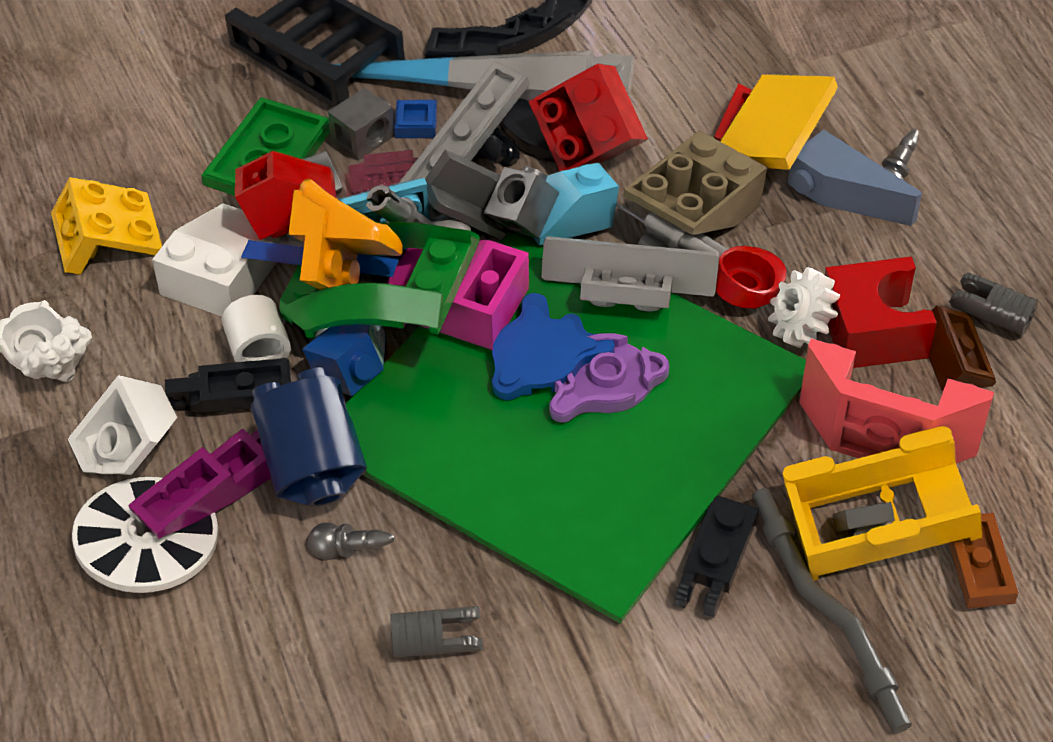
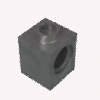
(361, 123)
(522, 201)

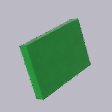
(266, 129)

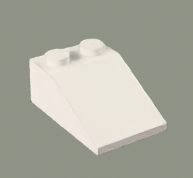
(205, 264)

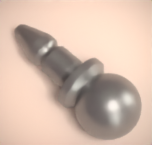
(902, 154)
(329, 541)

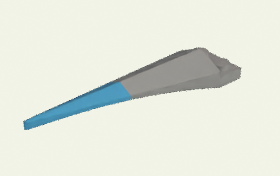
(541, 69)

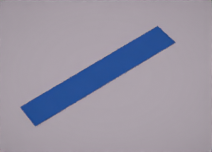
(294, 254)

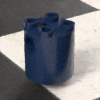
(308, 438)

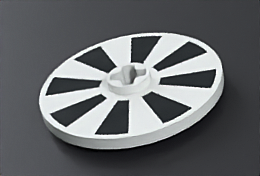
(118, 558)

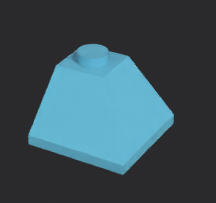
(583, 204)

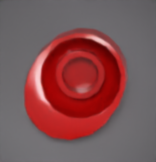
(749, 276)

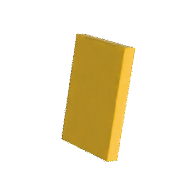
(779, 118)

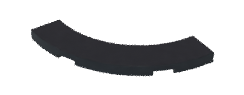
(516, 36)

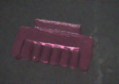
(380, 167)

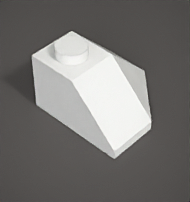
(122, 427)

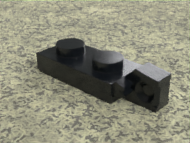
(225, 384)

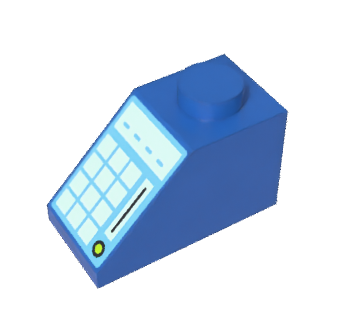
(349, 353)

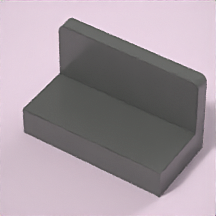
(463, 192)

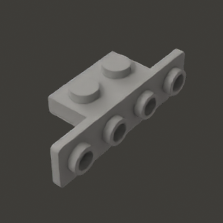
(629, 272)

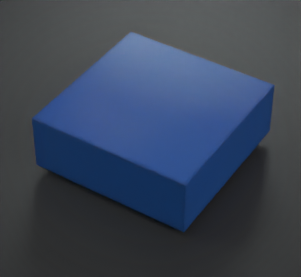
(416, 118)

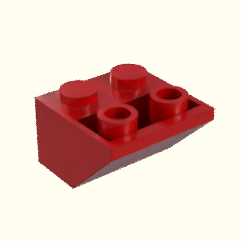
(588, 118)
(267, 189)

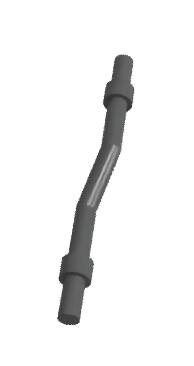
(878, 679)

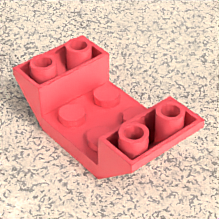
(869, 420)

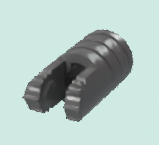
(994, 303)
(422, 634)

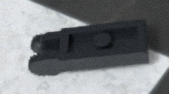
(717, 552)

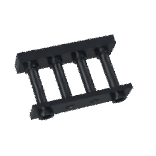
(308, 66)

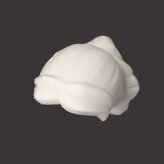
(43, 341)

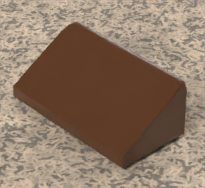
(958, 351)

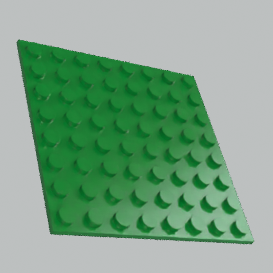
(588, 498)

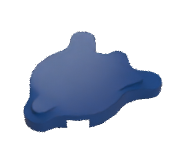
(541, 350)

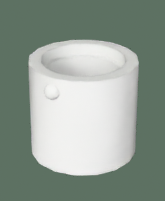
(255, 329)

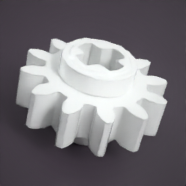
(803, 307)

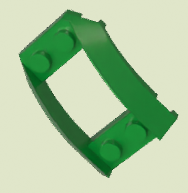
(420, 302)

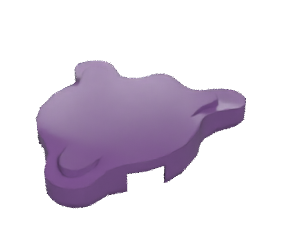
(609, 381)

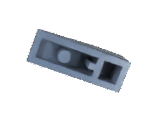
(850, 181)

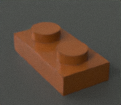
(984, 567)

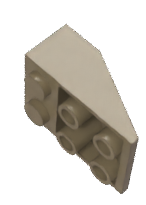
(701, 186)

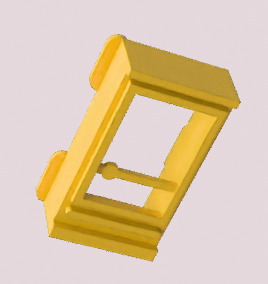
(925, 460)

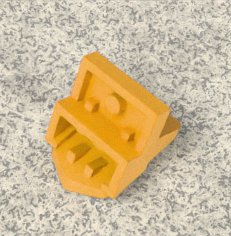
(334, 237)

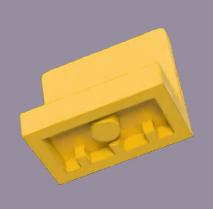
(103, 216)

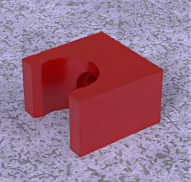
(865, 316)

